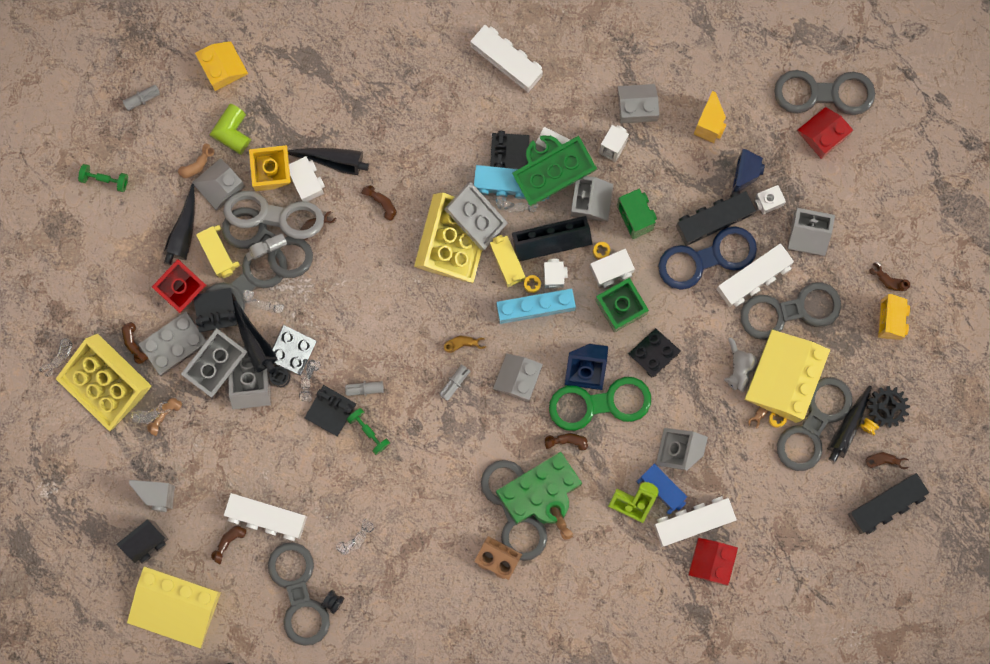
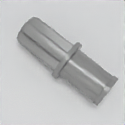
(141, 97)
(454, 382)
(364, 388)

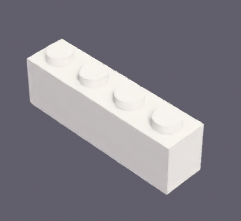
(506, 58)
(755, 275)
(265, 516)
(694, 522)

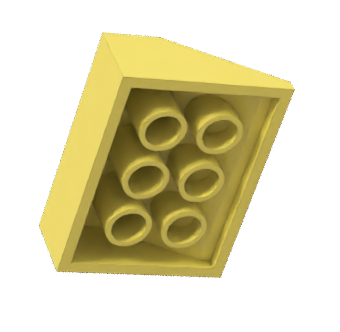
(445, 246)
(787, 375)
(103, 381)
(173, 607)

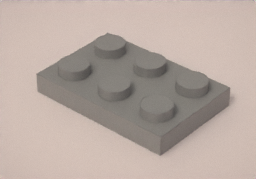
(476, 216)
(173, 343)

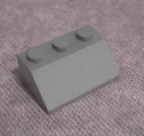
(214, 363)

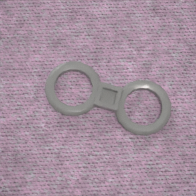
(273, 215)

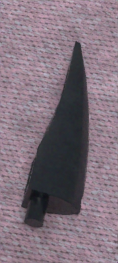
(338, 159)
(181, 234)
(257, 347)
(846, 432)

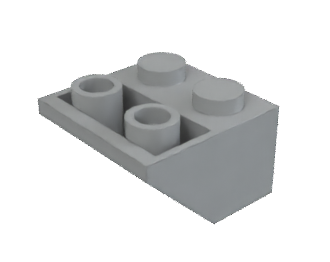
(592, 198)
(810, 231)

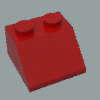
(825, 131)
(178, 286)
(713, 561)

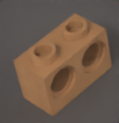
(500, 553)

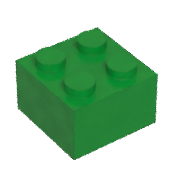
(636, 213)
(621, 305)

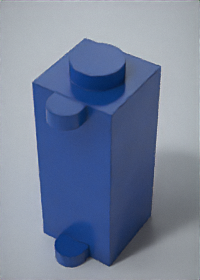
(668, 491)

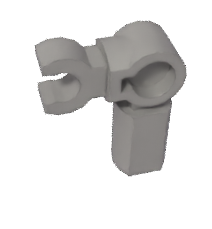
(269, 245)

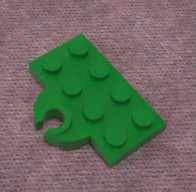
(553, 168)
(540, 491)

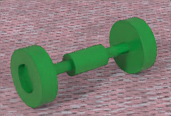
(84, 174)
(368, 431)

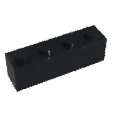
(715, 218)
(552, 238)
(888, 503)

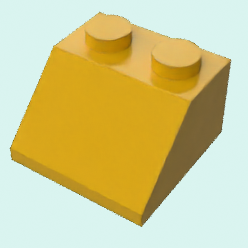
(221, 64)
(711, 121)
(269, 167)
(893, 317)

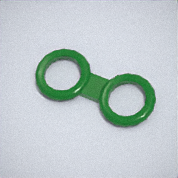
(600, 403)

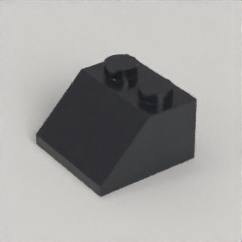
(143, 541)

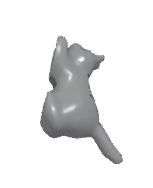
(742, 365)

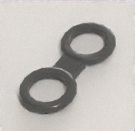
(824, 92)
(264, 234)
(247, 281)
(791, 310)
(814, 425)
(510, 523)
(298, 593)

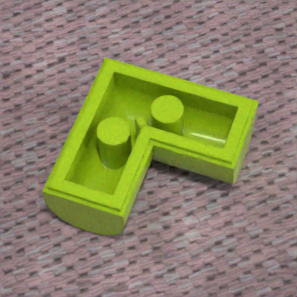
(226, 131)
(637, 506)

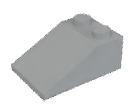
(247, 387)

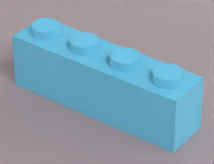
(497, 181)
(536, 306)

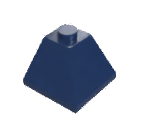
(748, 170)
(587, 366)

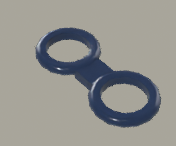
(707, 257)

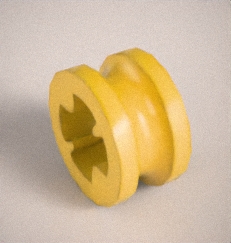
(598, 255)
(536, 280)
(773, 422)
(869, 426)

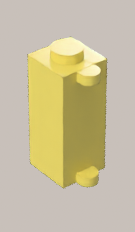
(216, 252)
(507, 260)

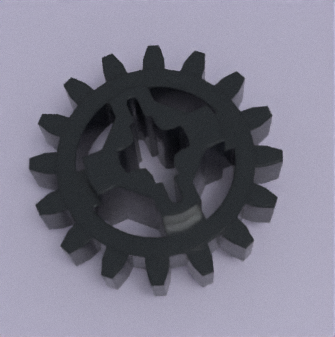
(888, 399)

